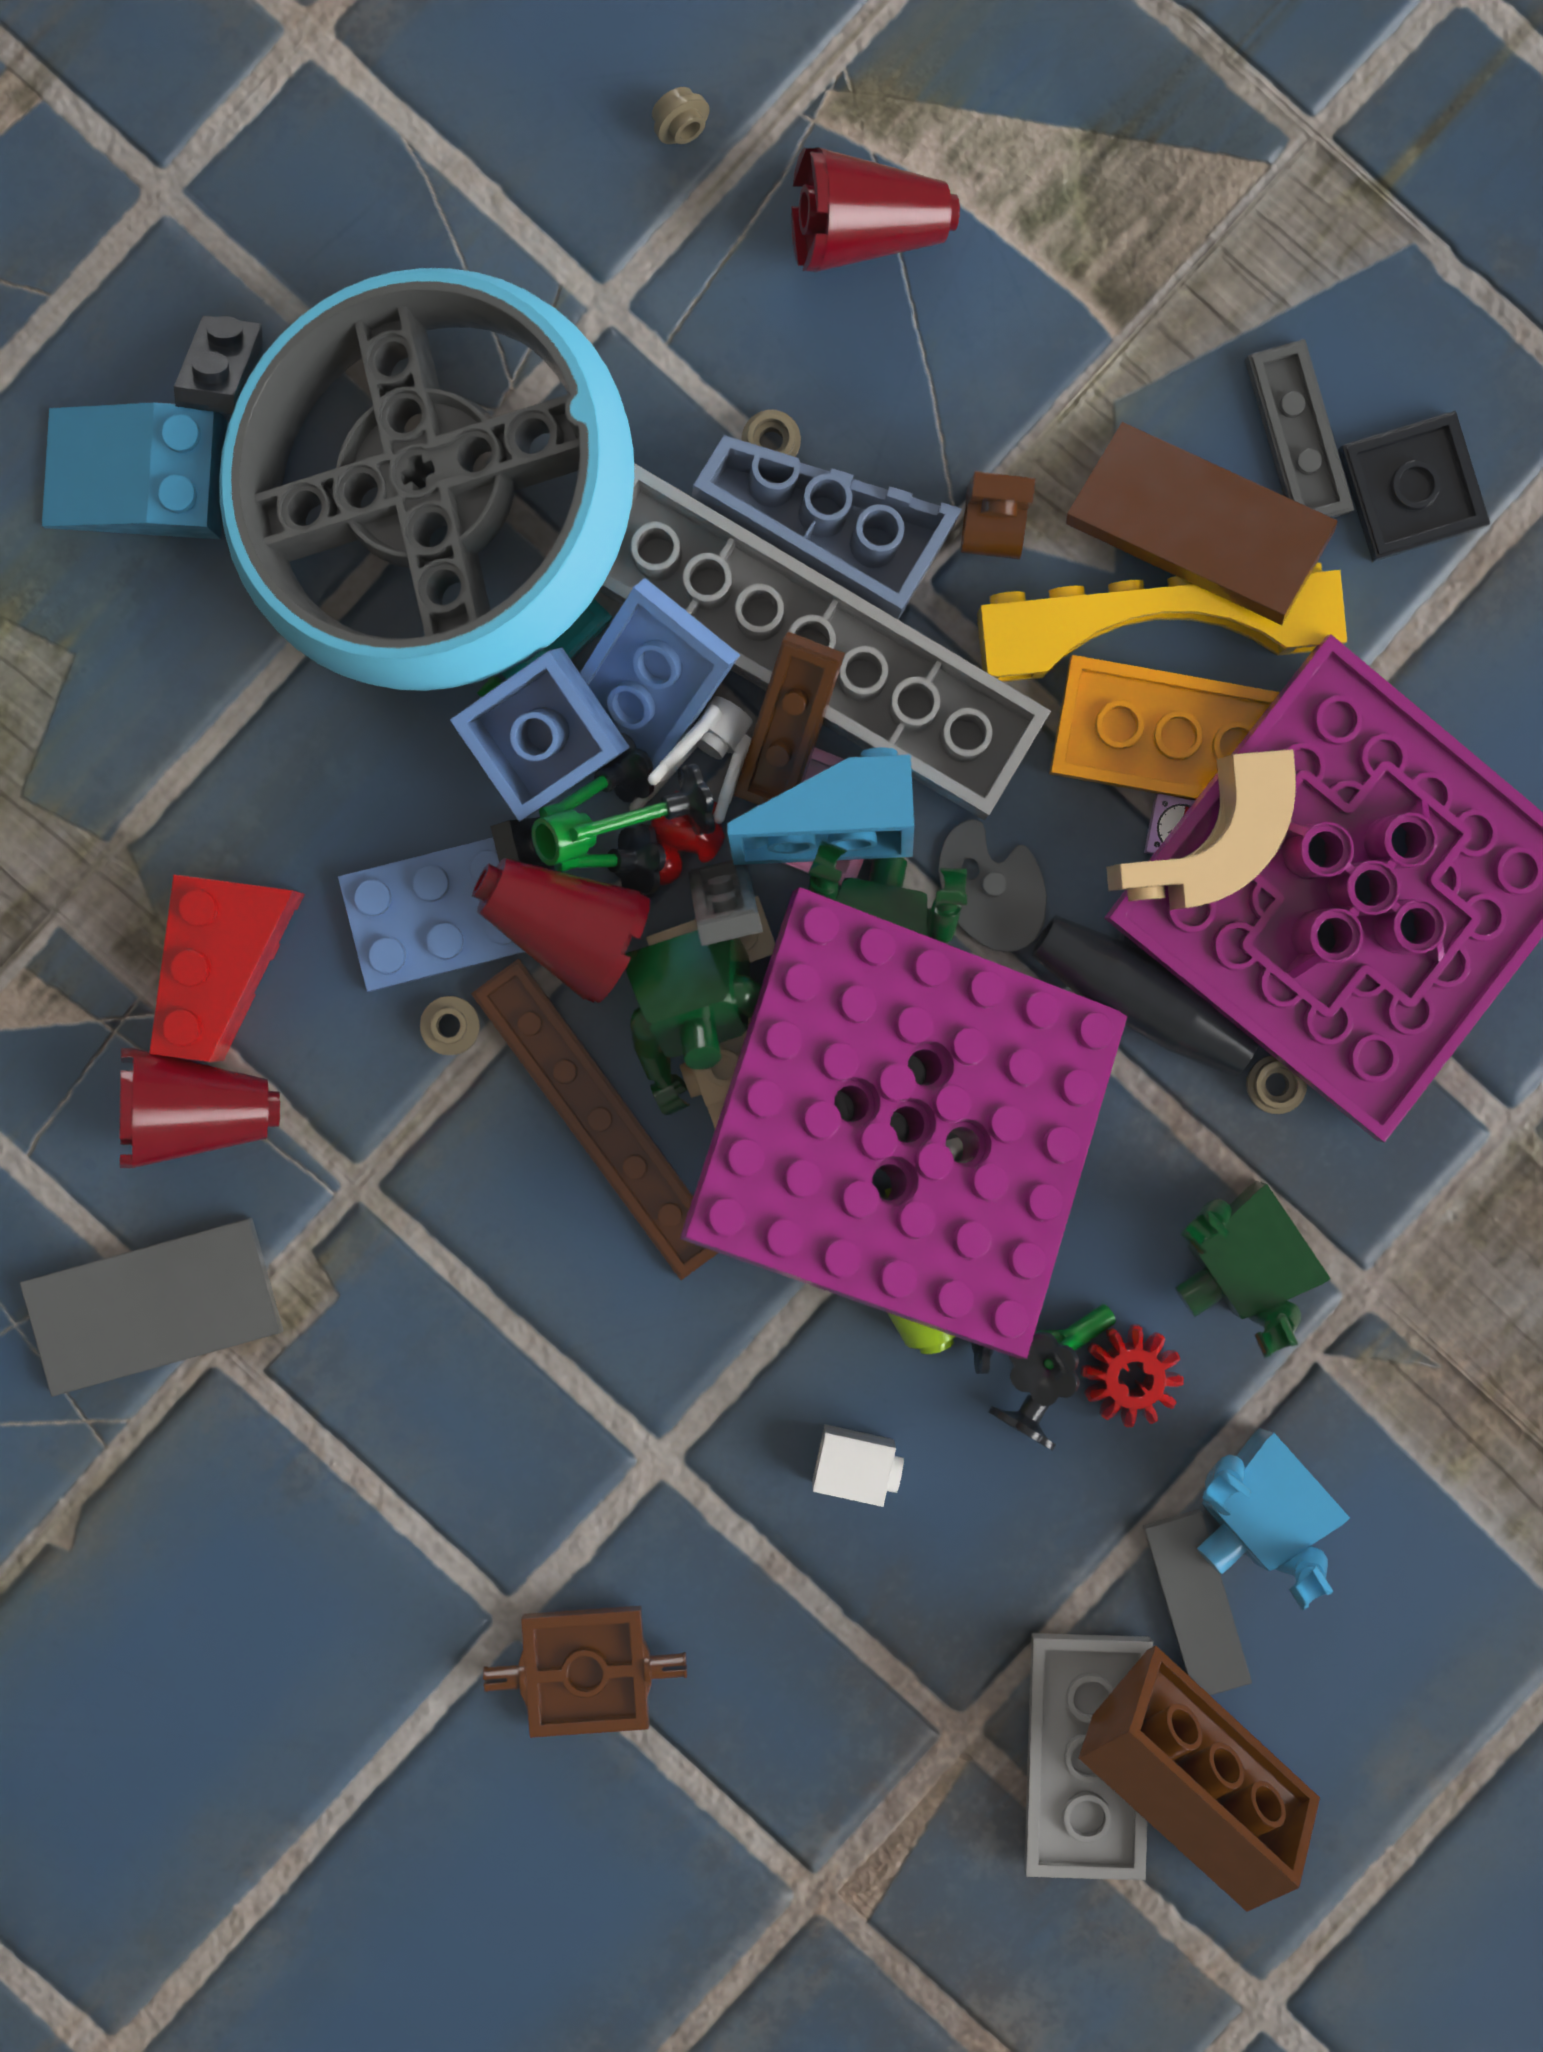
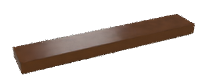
(593, 1111)

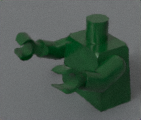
(886, 897)
(687, 1006)
(1253, 1263)

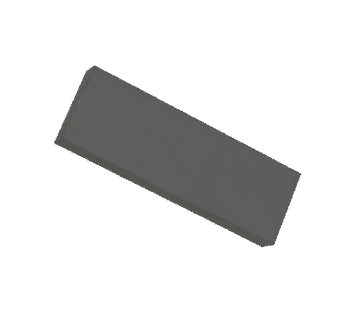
(1299, 428)
(723, 902)
(1197, 1604)

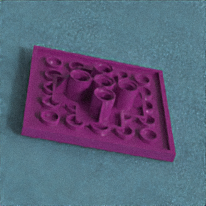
(1375, 1010)
(1006, 1071)

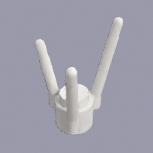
(717, 731)

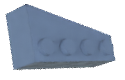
(839, 526)

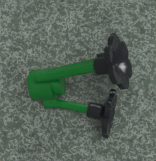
(565, 835)

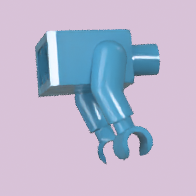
(1271, 1514)

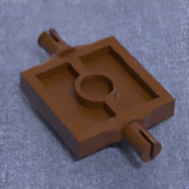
(585, 1671)

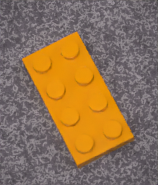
(1149, 726)

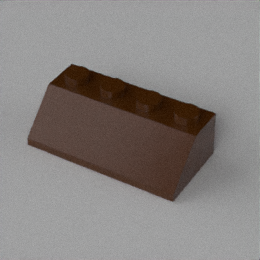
(1202, 1781)

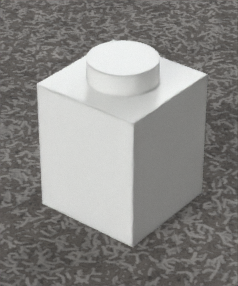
(856, 1466)

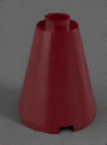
(864, 210)
(564, 922)
(189, 1108)

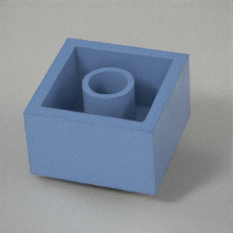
(539, 733)

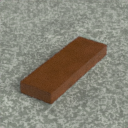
(789, 719)

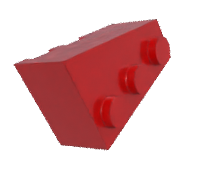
(213, 962)

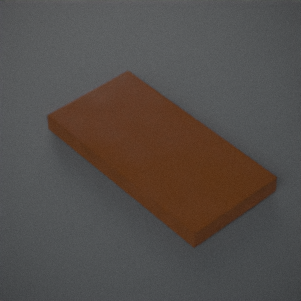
(1201, 522)

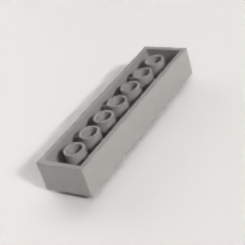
(893, 681)

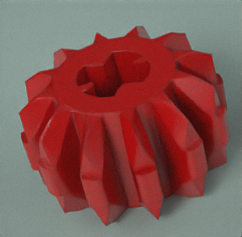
(1116, 1391)

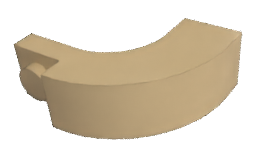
(1251, 824)

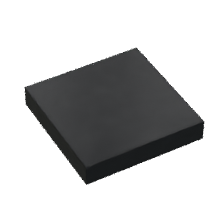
(1414, 486)

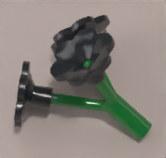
(1046, 1371)

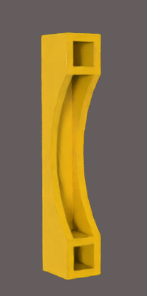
(1030, 637)

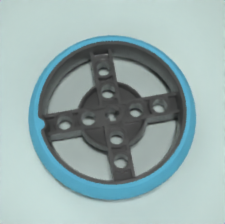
(383, 324)

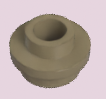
(680, 116)
(775, 422)
(468, 1030)
(1256, 1087)

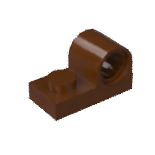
(996, 514)

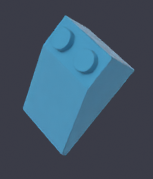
(134, 470)
(853, 805)

